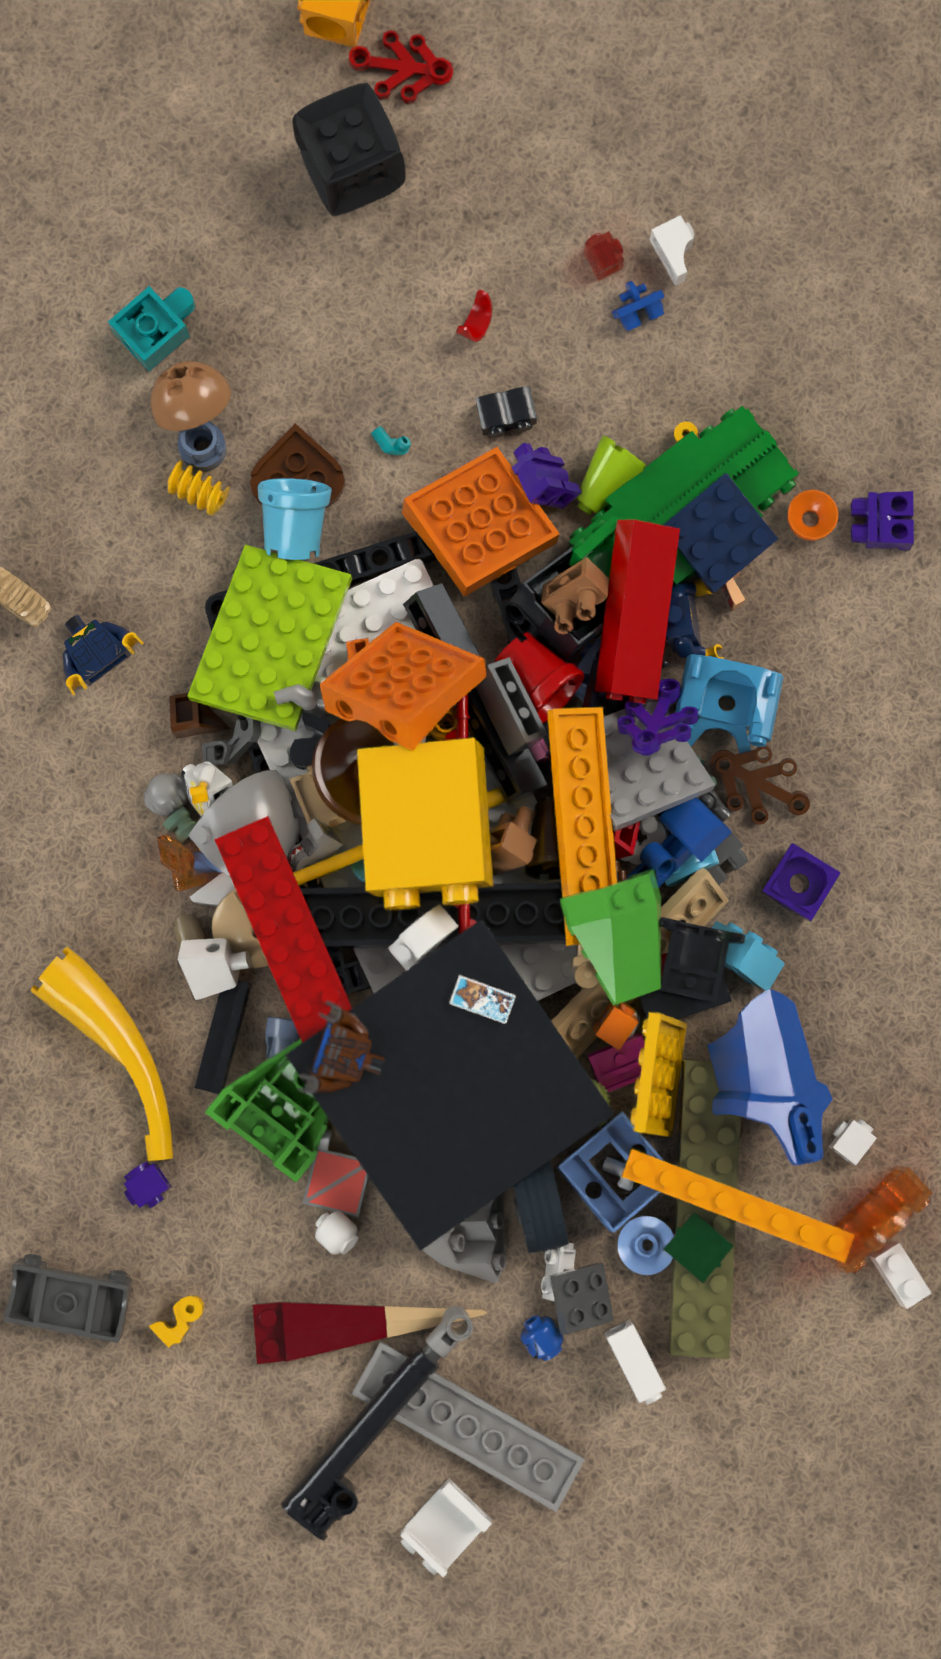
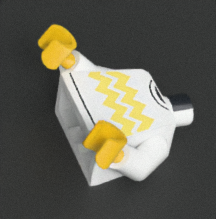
(204, 785)

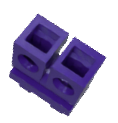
(544, 477)
(886, 520)

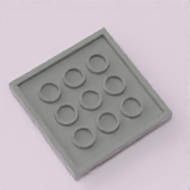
(650, 783)

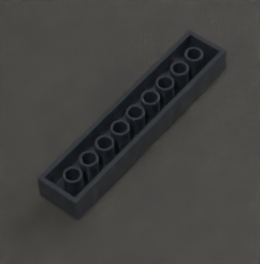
(510, 911)

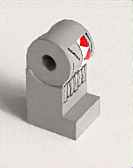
(316, 846)

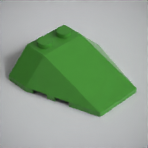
(620, 934)
(274, 1114)

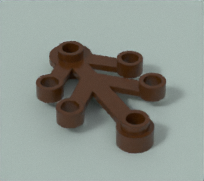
(756, 780)

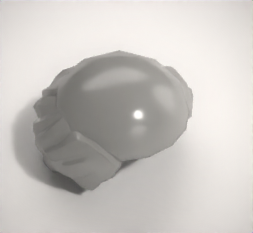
(165, 794)

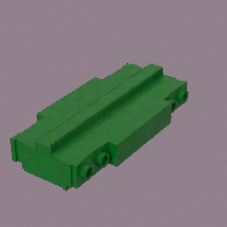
(691, 465)

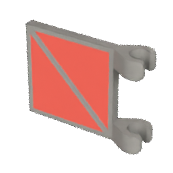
(335, 1180)

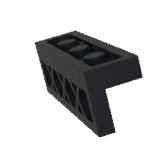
(223, 1038)

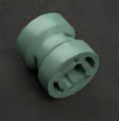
(181, 825)

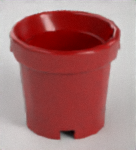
(543, 674)

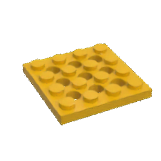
(660, 1075)

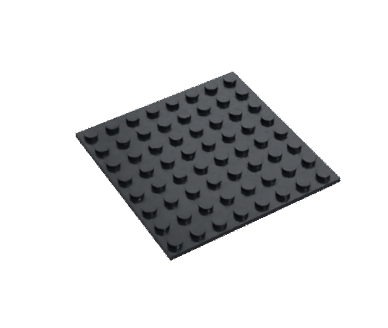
(459, 1095)

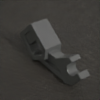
(229, 751)

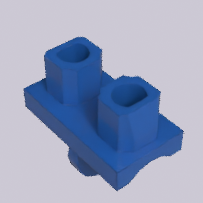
(650, 302)

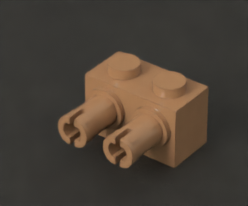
(575, 594)
(511, 842)

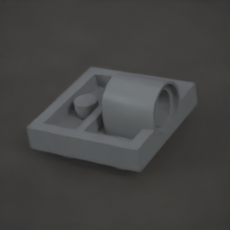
(581, 1298)

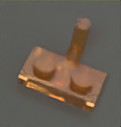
(180, 863)

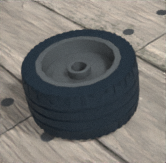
(540, 1210)

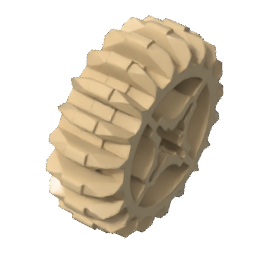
(22, 599)

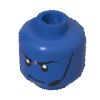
(541, 1337)

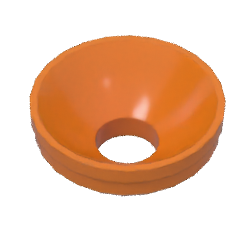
(815, 502)

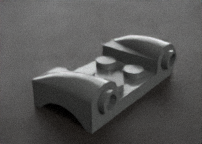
(68, 1300)

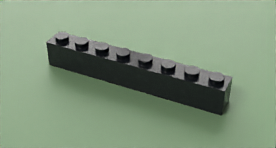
(514, 774)

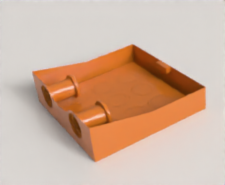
(479, 521)
(402, 683)

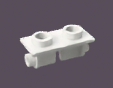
(556, 1262)

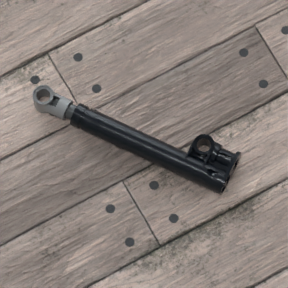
(314, 1497)

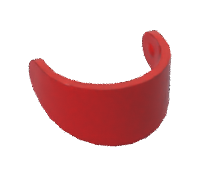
(478, 319)

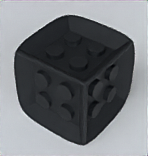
(349, 149)

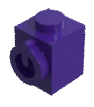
(146, 1185)

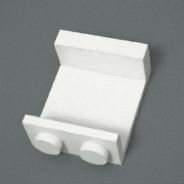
(444, 1527)

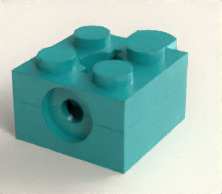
(149, 317)

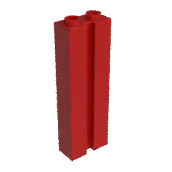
(637, 610)

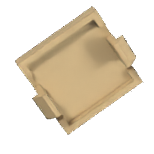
(311, 802)

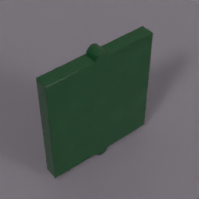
(698, 1247)

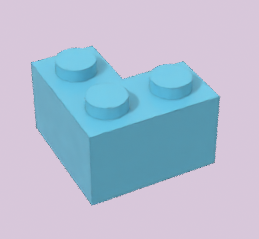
(752, 960)

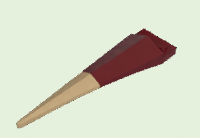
(306, 1329)

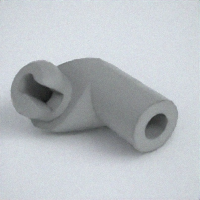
(297, 694)

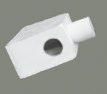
(211, 965)

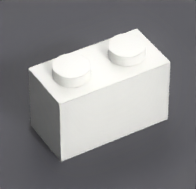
(900, 1274)

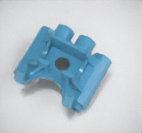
(751, 687)

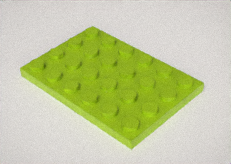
(269, 636)

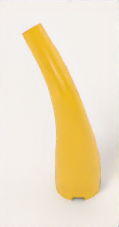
(92, 1007)

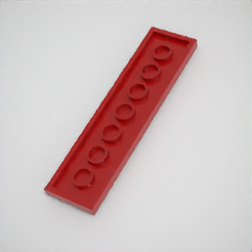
(283, 924)

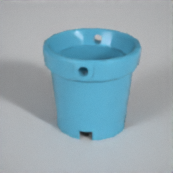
(293, 516)

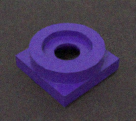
(820, 878)

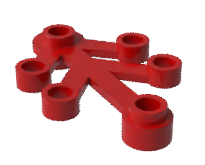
(404, 67)

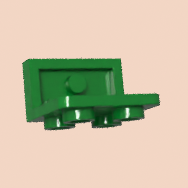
(598, 546)

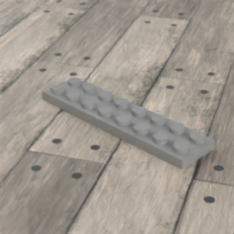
(478, 1432)

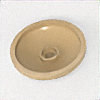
(233, 924)

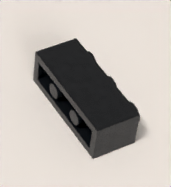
(677, 1005)

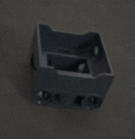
(532, 616)

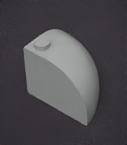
(243, 804)

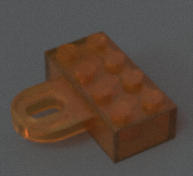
(881, 1215)

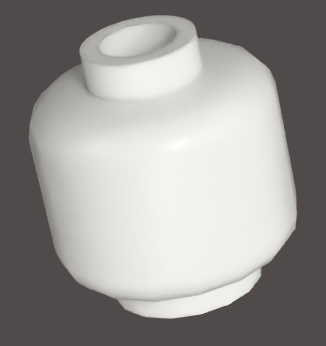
(336, 1232)

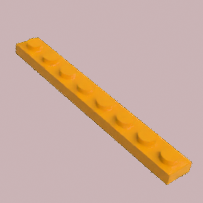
(738, 1205)

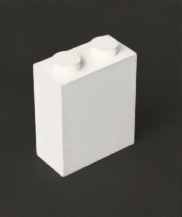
(635, 1362)

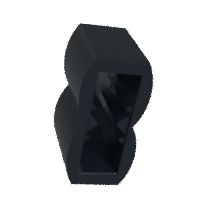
(506, 411)

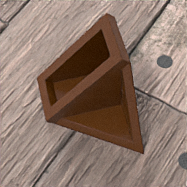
(193, 718)

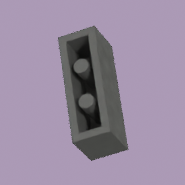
(510, 707)

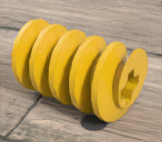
(196, 490)

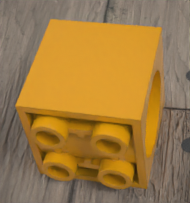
(334, 19)

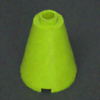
(607, 472)

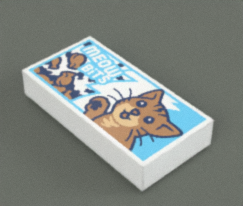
(482, 999)

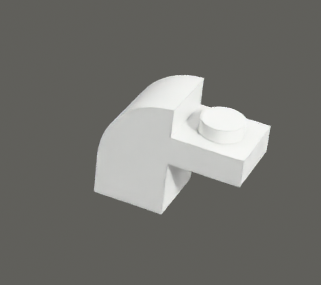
(423, 936)

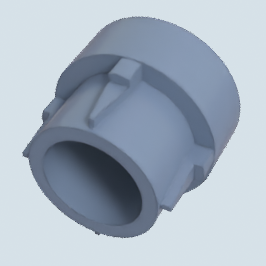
(206, 459)
(279, 1035)

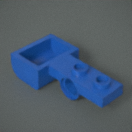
(692, 831)

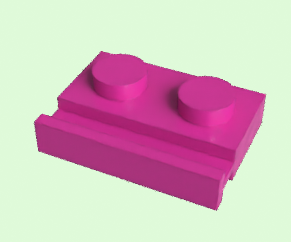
(618, 1067)

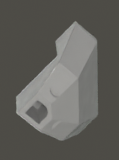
(475, 1244)

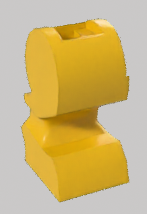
(185, 1310)

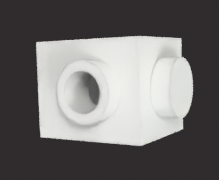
(852, 1140)

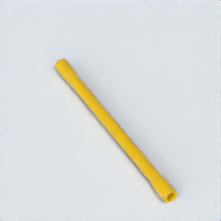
(356, 854)

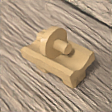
(585, 971)

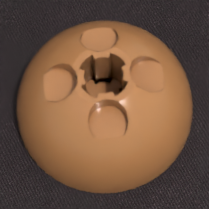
(188, 396)

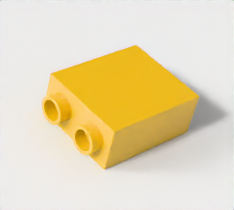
(425, 822)

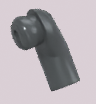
(713, 802)

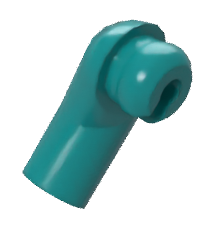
(391, 445)

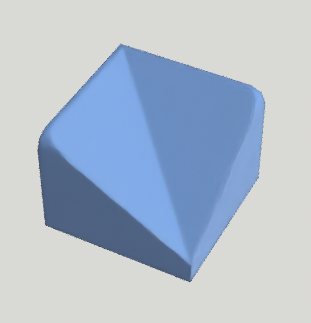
(202, 864)

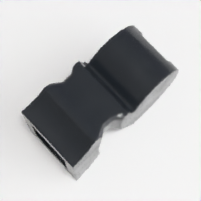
(303, 749)

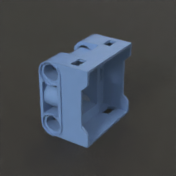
(579, 1172)

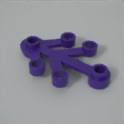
(648, 740)

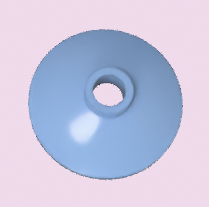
(631, 1245)

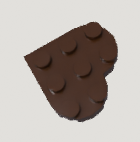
(298, 458)

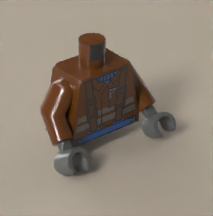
(341, 1053)

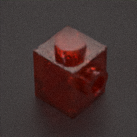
(604, 254)

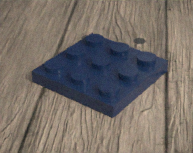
(720, 533)

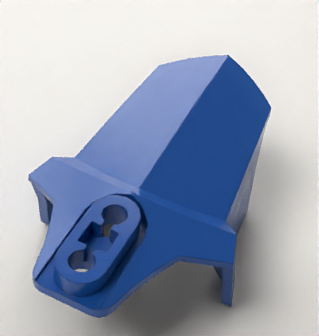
(770, 1077)

